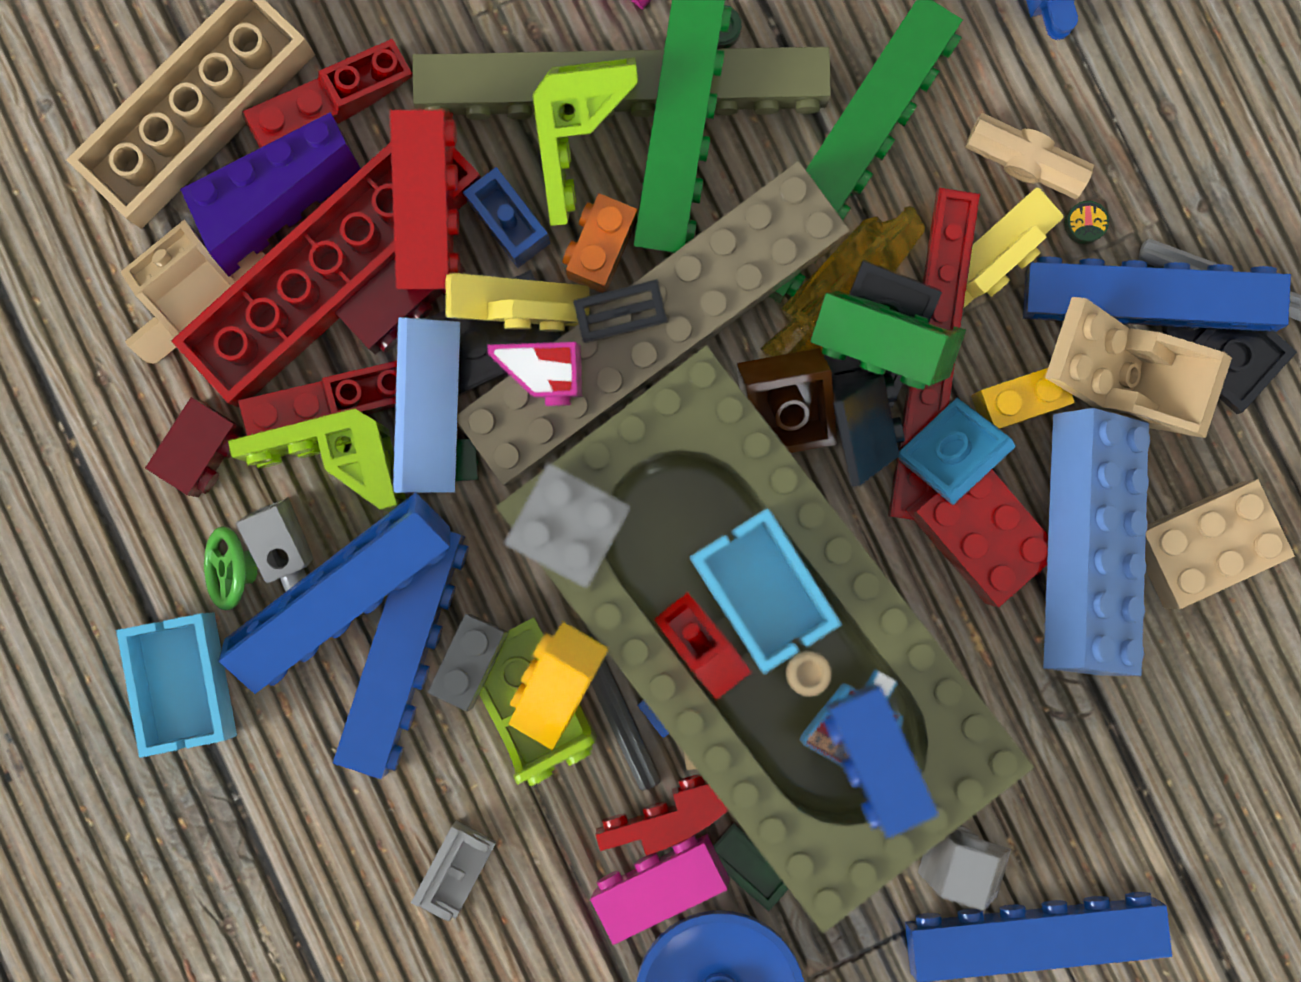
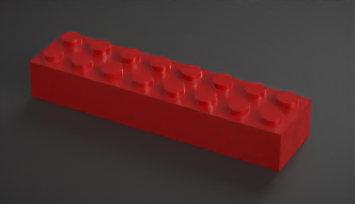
(301, 283)

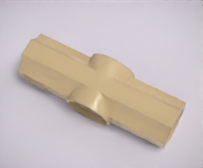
(1029, 156)

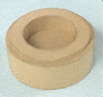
(808, 673)

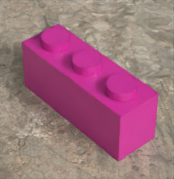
(659, 888)

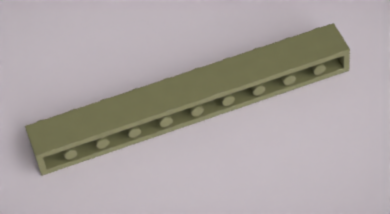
(506, 81)

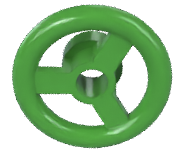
(233, 569)

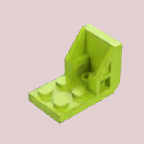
(594, 93)
(364, 468)

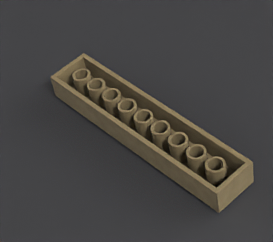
(702, 291)

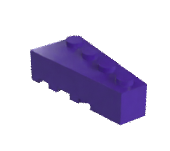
(268, 189)

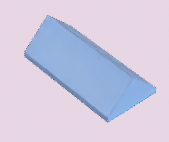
(426, 405)

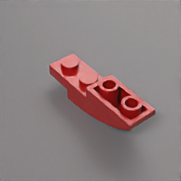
(339, 89)
(363, 389)
(662, 825)

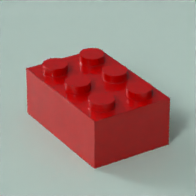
(985, 537)

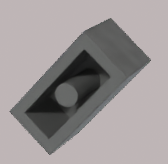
(468, 662)

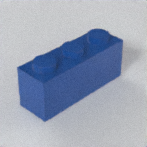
(879, 761)

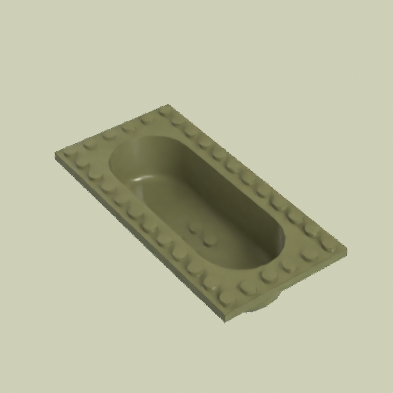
(693, 469)

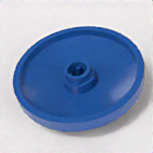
(719, 949)

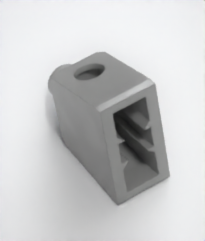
(275, 529)

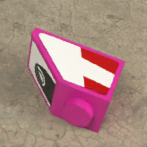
(543, 369)

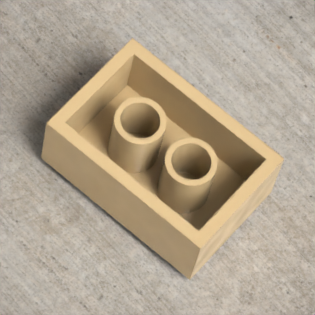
(1214, 544)

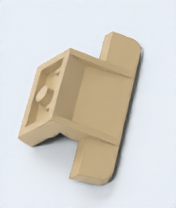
(176, 284)

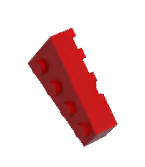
(424, 197)

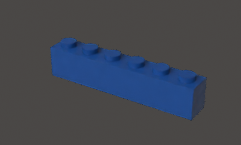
(1161, 295)
(336, 594)
(397, 666)
(1038, 938)

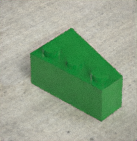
(886, 339)

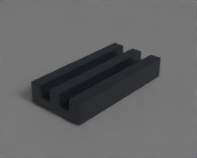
(655, 303)

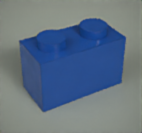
(507, 217)

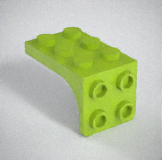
(530, 758)

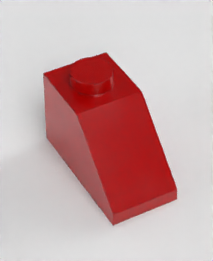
(702, 645)

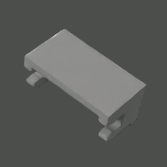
(453, 871)

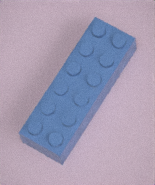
(1096, 544)

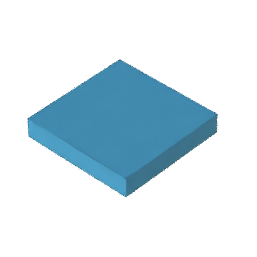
(955, 450)

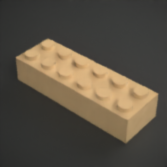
(190, 107)

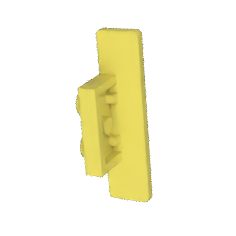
(1010, 244)
(514, 301)

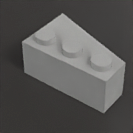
(965, 868)

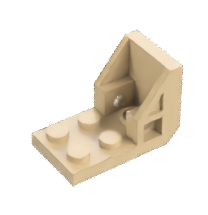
(1137, 371)

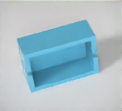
(765, 591)
(176, 684)

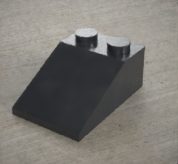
(866, 422)

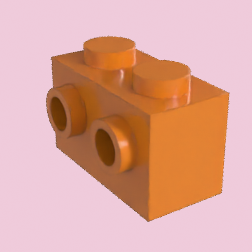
(601, 243)

